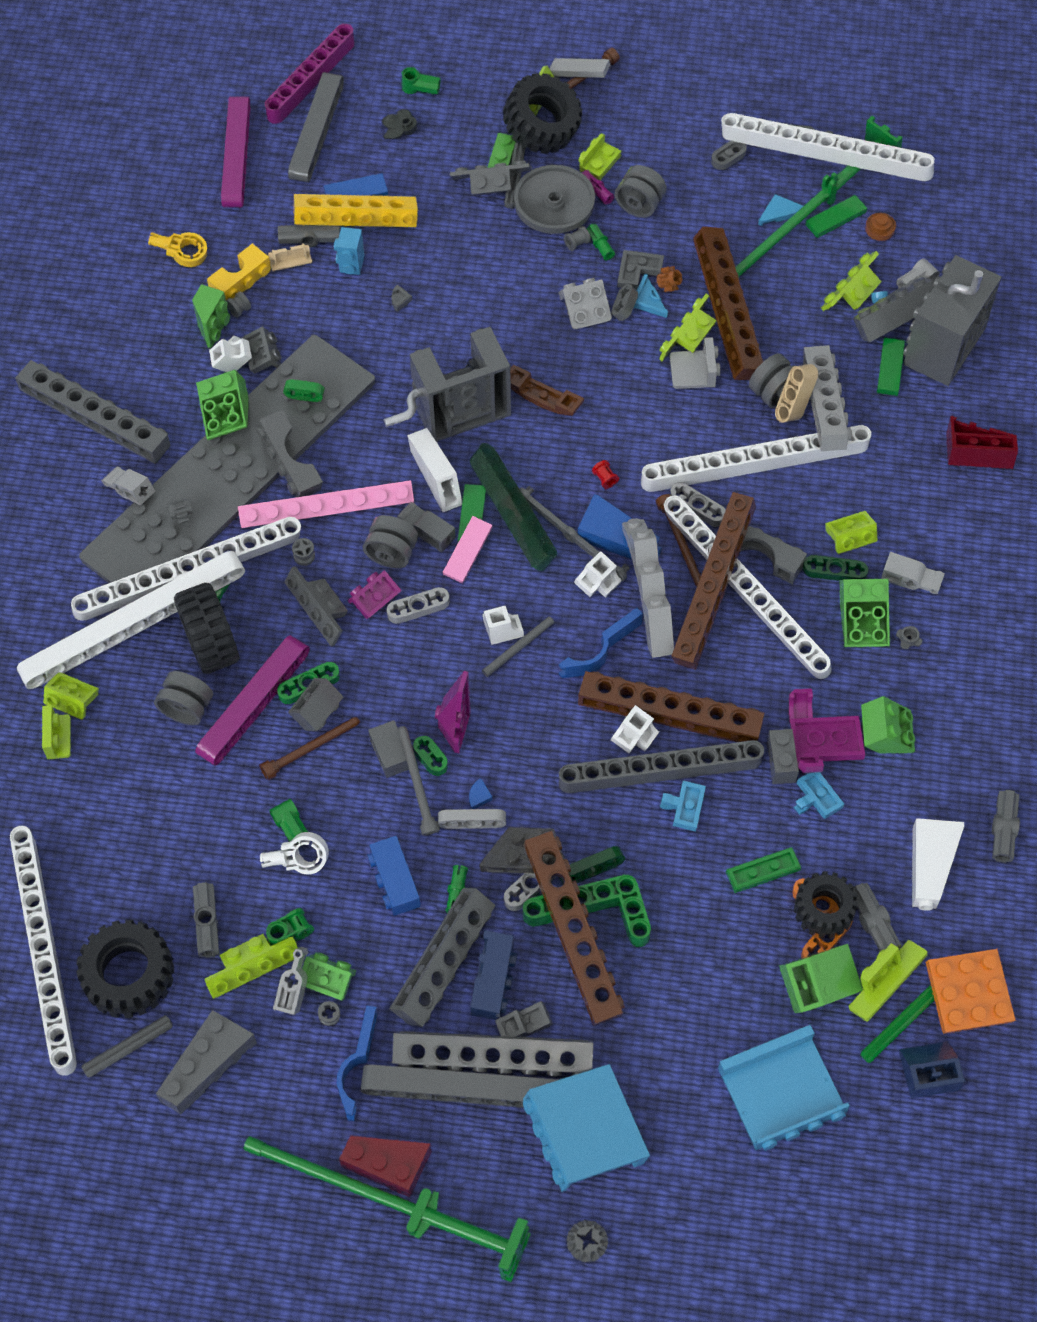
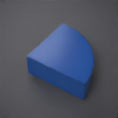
(479, 794)

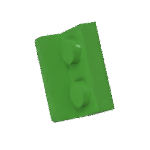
(327, 975)

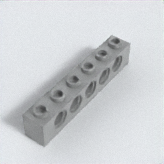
(826, 401)

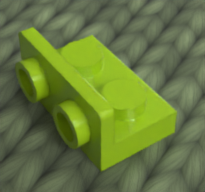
(599, 157)
(852, 531)
(69, 695)
(55, 734)

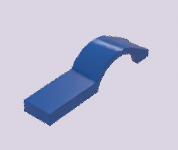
(609, 637)
(360, 1057)

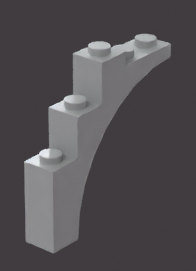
(651, 585)

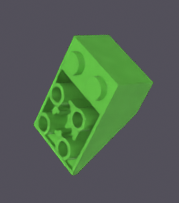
(223, 404)
(865, 612)
(821, 978)

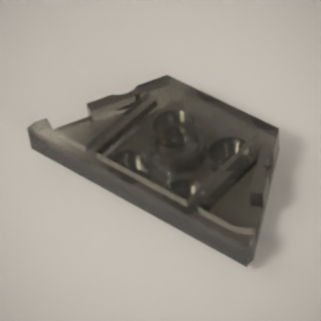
(509, 852)

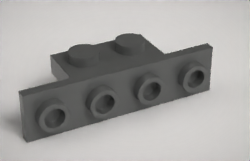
(492, 179)
(319, 603)

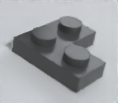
(638, 263)

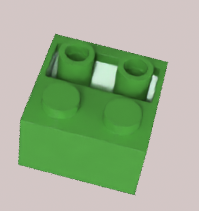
(210, 313)
(887, 726)

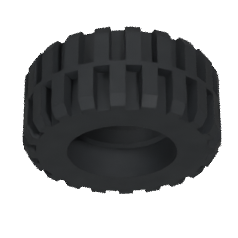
(553, 96)
(206, 627)
(109, 944)

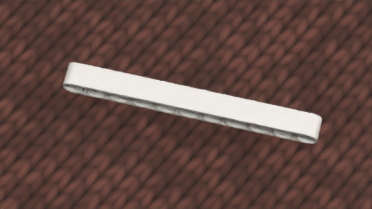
(828, 147)
(746, 463)
(175, 566)
(752, 594)
(125, 622)
(43, 958)

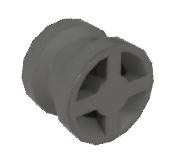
(238, 304)
(307, 548)

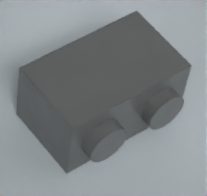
(316, 704)
(388, 748)
(782, 756)

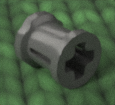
(577, 238)

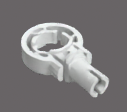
(296, 862)

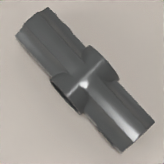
(307, 234)
(1005, 826)
(875, 918)
(206, 932)

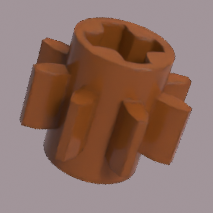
(669, 279)

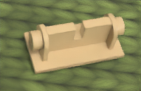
(286, 258)

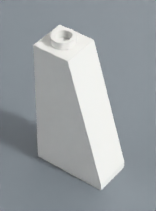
(435, 469)
(932, 858)

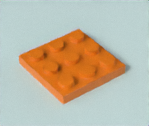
(970, 991)

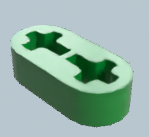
(303, 390)
(426, 758)

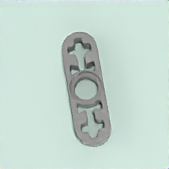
(697, 496)
(413, 613)
(472, 818)
(514, 890)

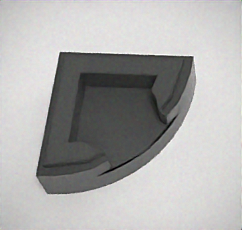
(400, 298)

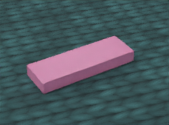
(467, 549)

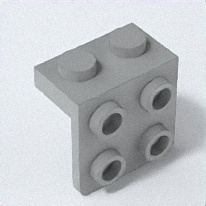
(586, 303)
(695, 368)

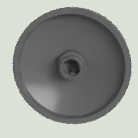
(554, 199)

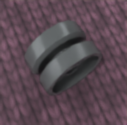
(640, 191)
(770, 379)
(390, 541)
(183, 698)

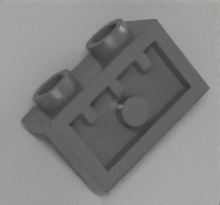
(263, 350)

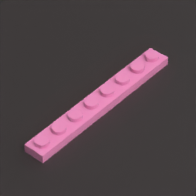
(326, 504)

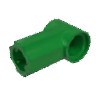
(414, 82)
(287, 818)

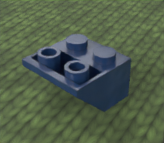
(931, 1069)

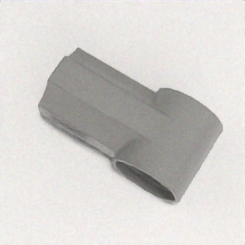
(922, 269)

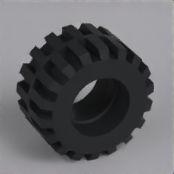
(830, 887)

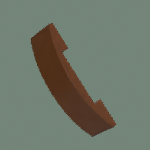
(543, 395)

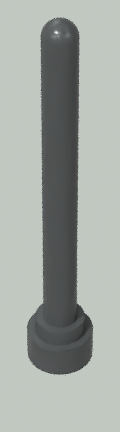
(429, 825)

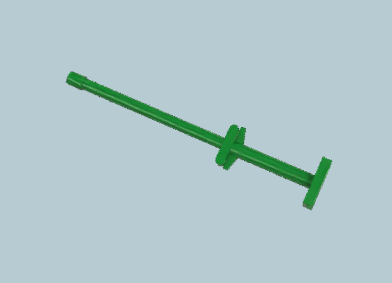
(830, 185)
(422, 1213)

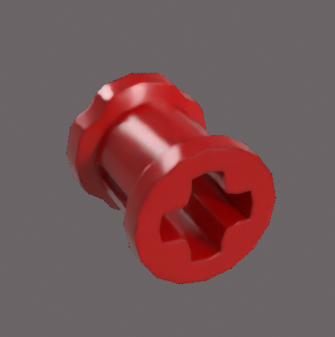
(605, 474)

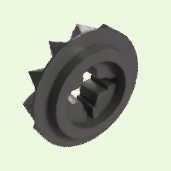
(592, 1251)

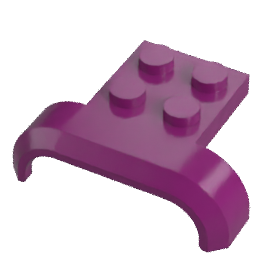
(822, 737)

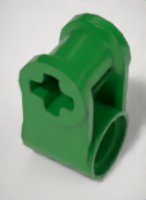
(291, 925)

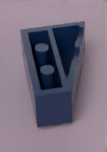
(493, 976)

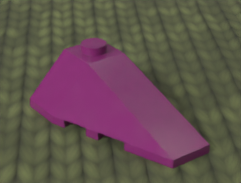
(455, 712)

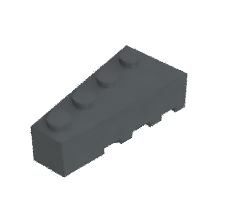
(206, 1058)

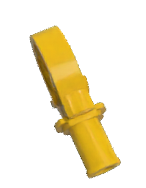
(174, 244)

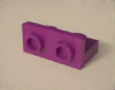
(374, 594)

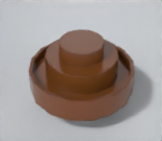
(880, 226)

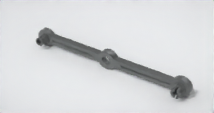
(568, 532)

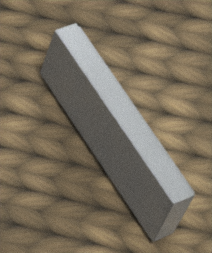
(580, 67)

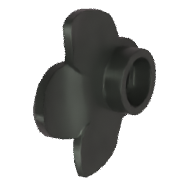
(399, 124)

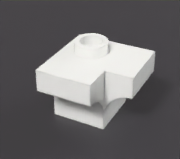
(230, 354)
(598, 575)
(502, 625)
(635, 730)

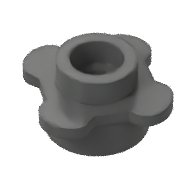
(909, 631)

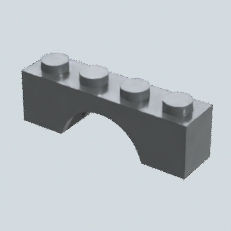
(301, 477)
(786, 559)

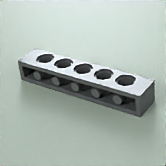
(406, 1004)

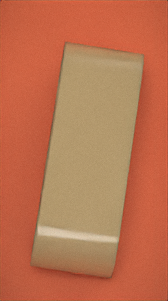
(796, 393)

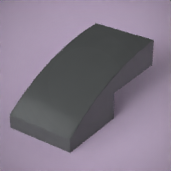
(525, 1022)

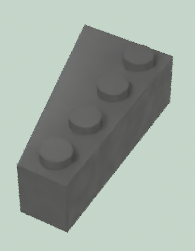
(892, 310)

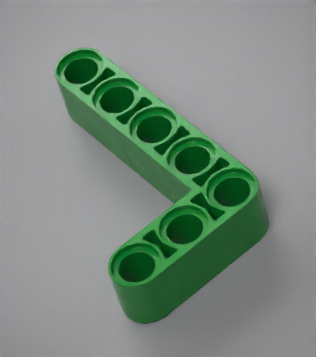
(595, 903)

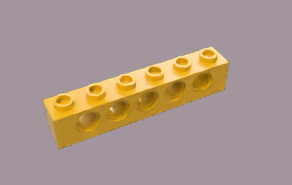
(355, 210)

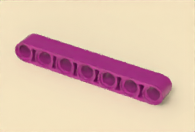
(309, 73)
(235, 152)
(252, 700)

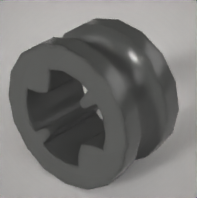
(336, 1015)

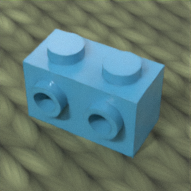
(349, 250)

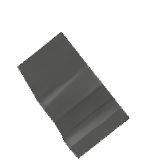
(429, 526)

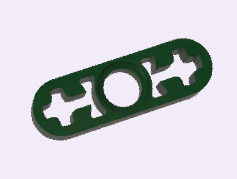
(829, 561)
(596, 864)

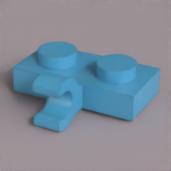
(819, 794)
(687, 805)

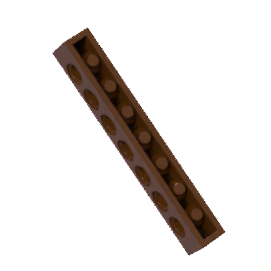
(728, 302)
(714, 581)
(680, 716)
(598, 1011)

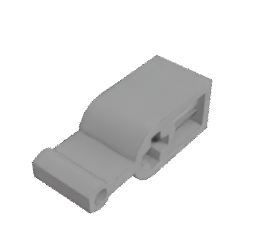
(129, 484)
(911, 574)
(290, 995)

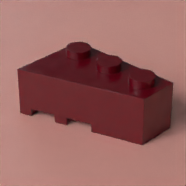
(980, 447)
(387, 1161)

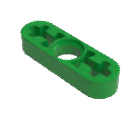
(310, 674)

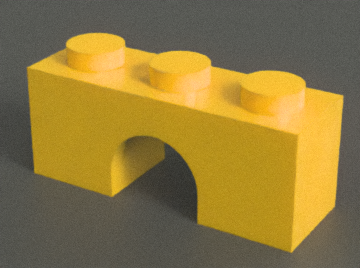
(254, 266)

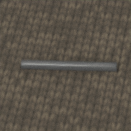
(518, 646)

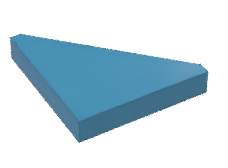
(779, 210)
(649, 299)

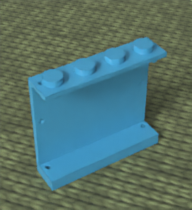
(782, 1089)
(584, 1126)

